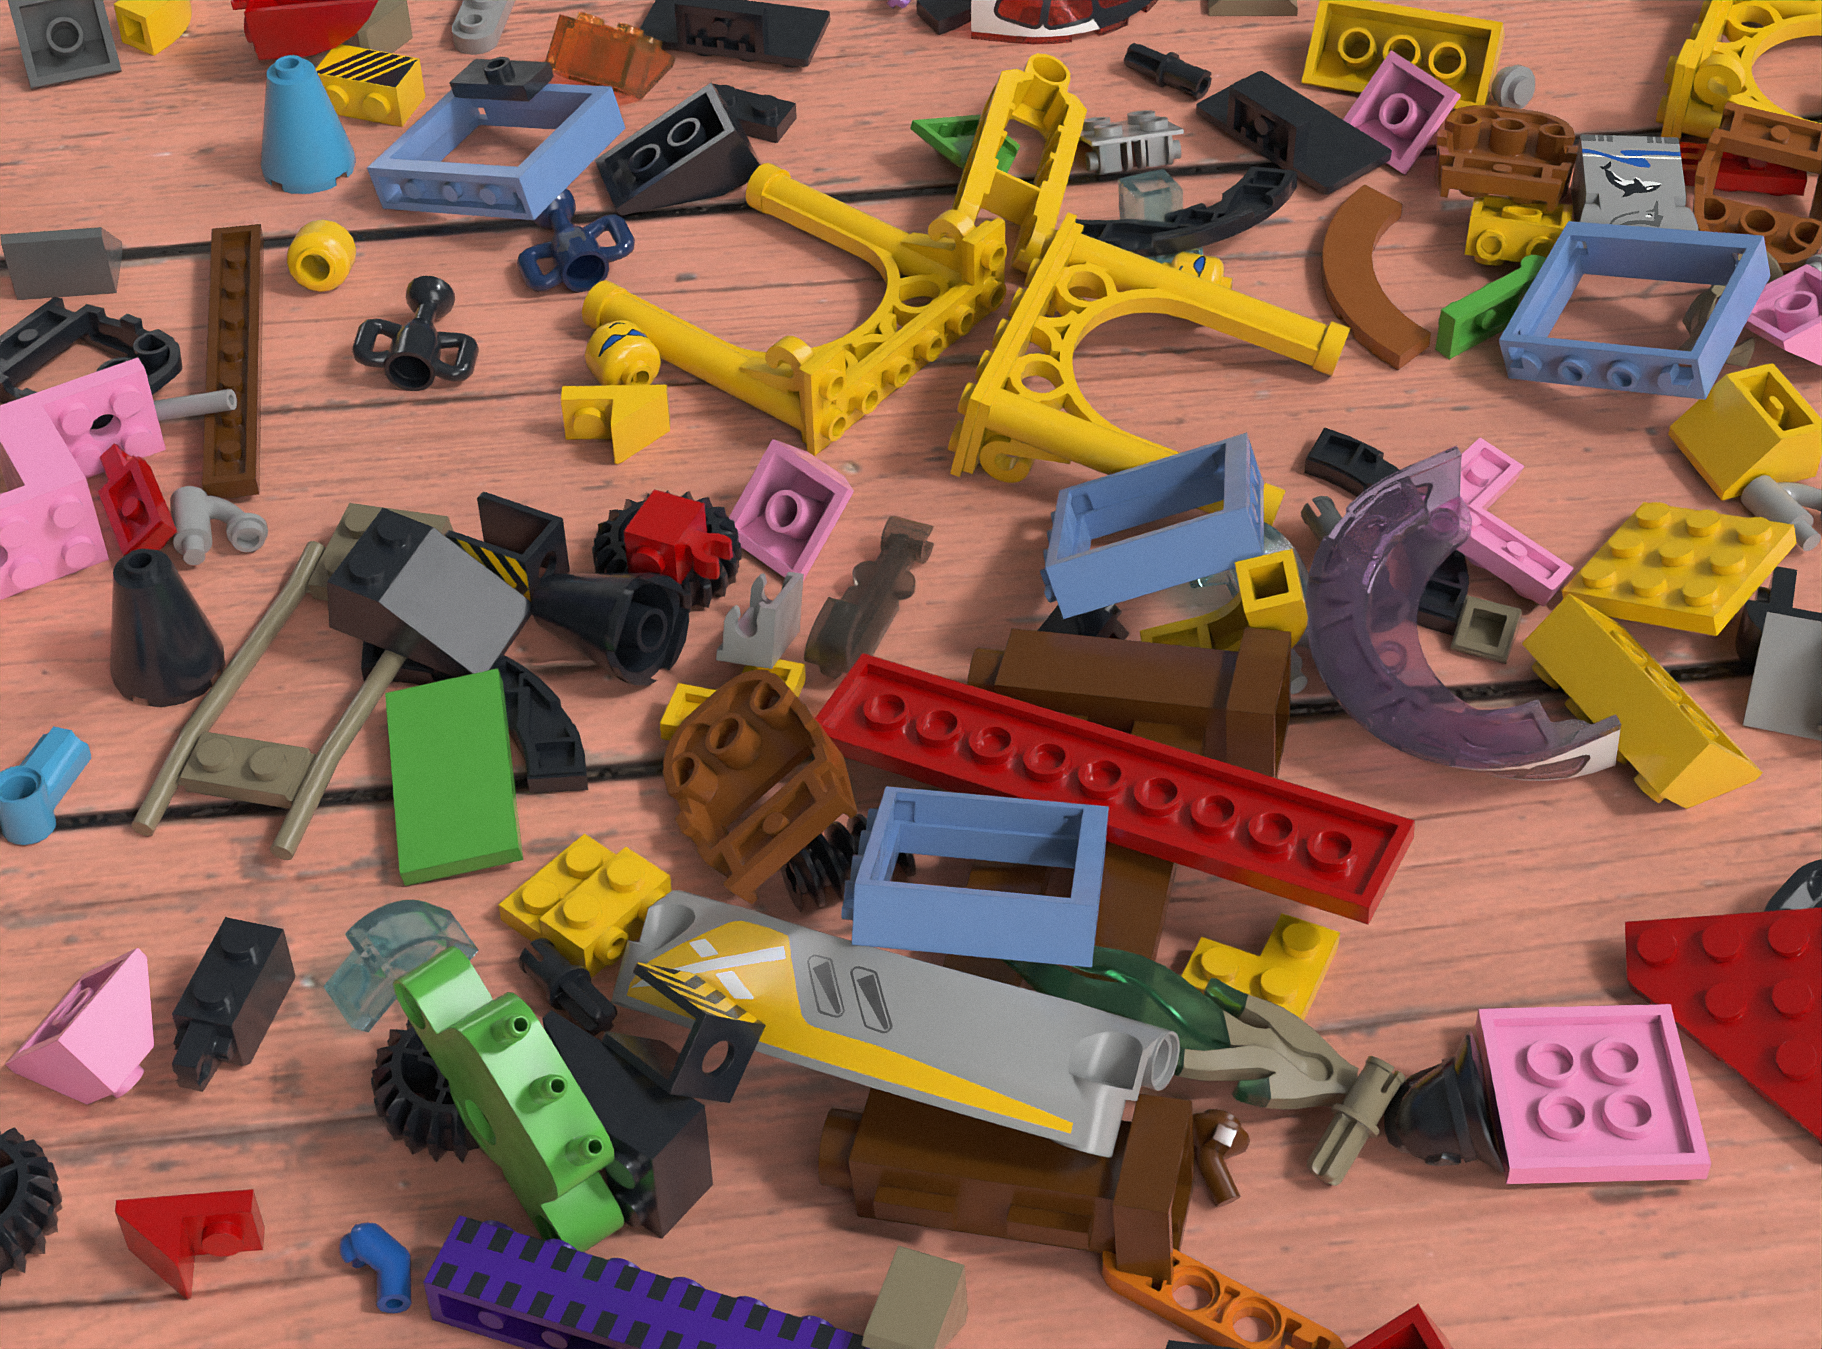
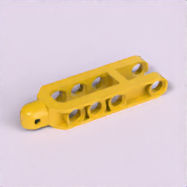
(1042, 102)

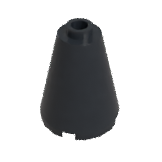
(616, 619)
(159, 633)

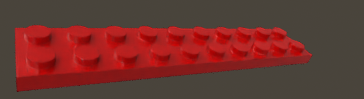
(1157, 795)

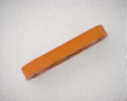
(1228, 1304)

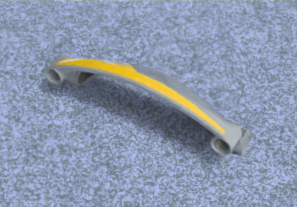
(907, 1022)

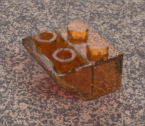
(607, 55)

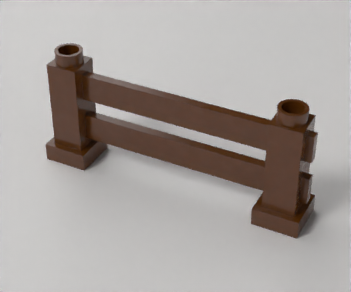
(1001, 1182)

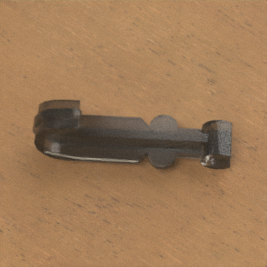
(867, 609)

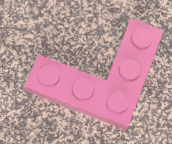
(1493, 543)

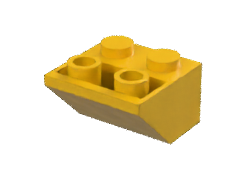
(1750, 429)

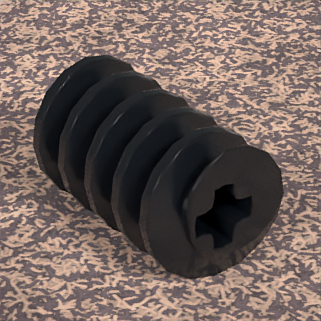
(829, 862)

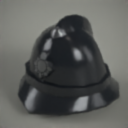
(1445, 1112)

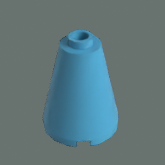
(301, 130)

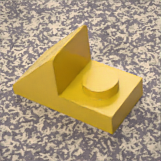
(625, 413)

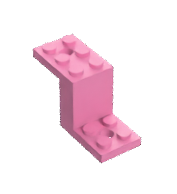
(45, 461)

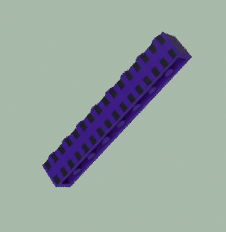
(568, 1299)

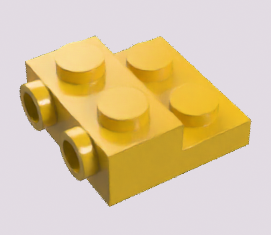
(1513, 230)
(587, 902)

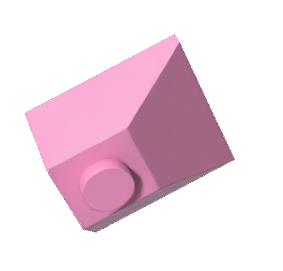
(1402, 109)
(1792, 313)
(789, 508)
(94, 1034)

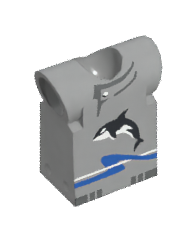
(1630, 182)

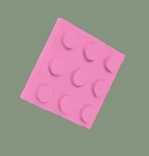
(1591, 1094)

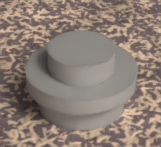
(1513, 86)

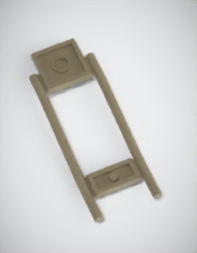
(263, 769)

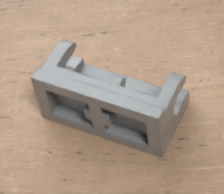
(765, 627)

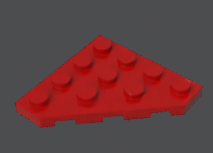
(1744, 994)

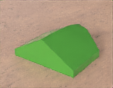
(954, 137)

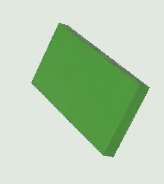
(452, 777)

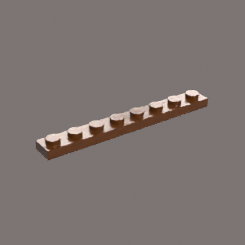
(234, 361)

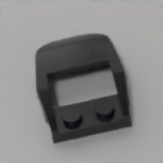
(54, 328)

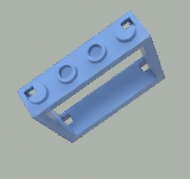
(415, 179)
(1638, 254)
(1164, 557)
(975, 919)

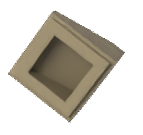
(1486, 629)

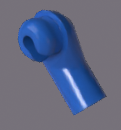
(384, 1254)

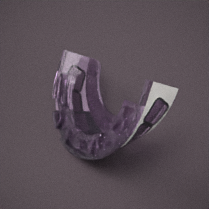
(1369, 650)

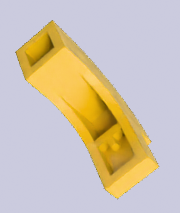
(152, 23)
(1267, 599)

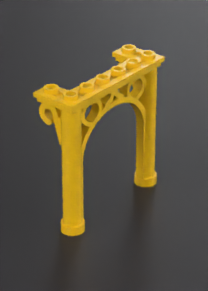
(1719, 72)
(826, 385)
(1014, 421)

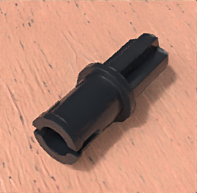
(1168, 70)
(568, 987)

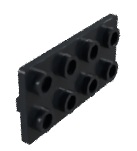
(738, 29)
(1293, 132)

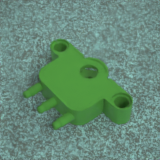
(512, 1073)

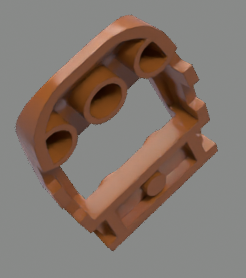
(1769, 139)
(1505, 154)
(732, 756)

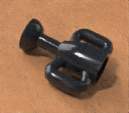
(417, 345)

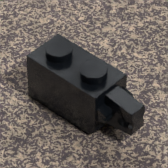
(230, 1000)

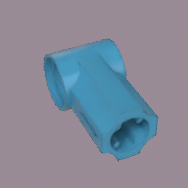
(39, 784)

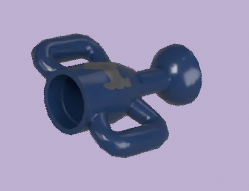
(574, 249)

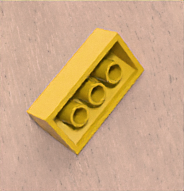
(1357, 35)
(1662, 728)

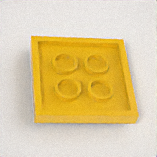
(1681, 567)

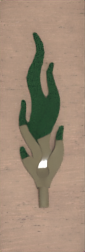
(1220, 1033)

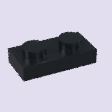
(759, 115)

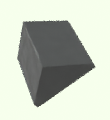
(64, 40)
(62, 262)

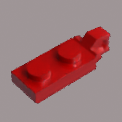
(134, 503)

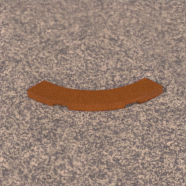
(1352, 283)

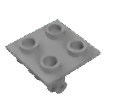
(1113, 142)
(1787, 678)

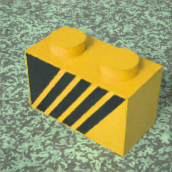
(372, 84)

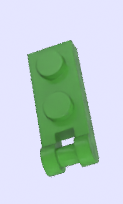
(1485, 310)

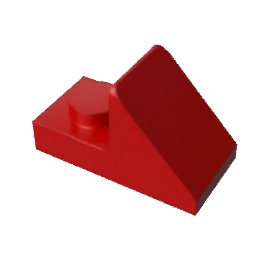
(176, 1228)

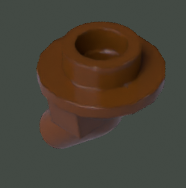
(1216, 1138)

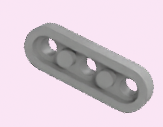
(480, 25)

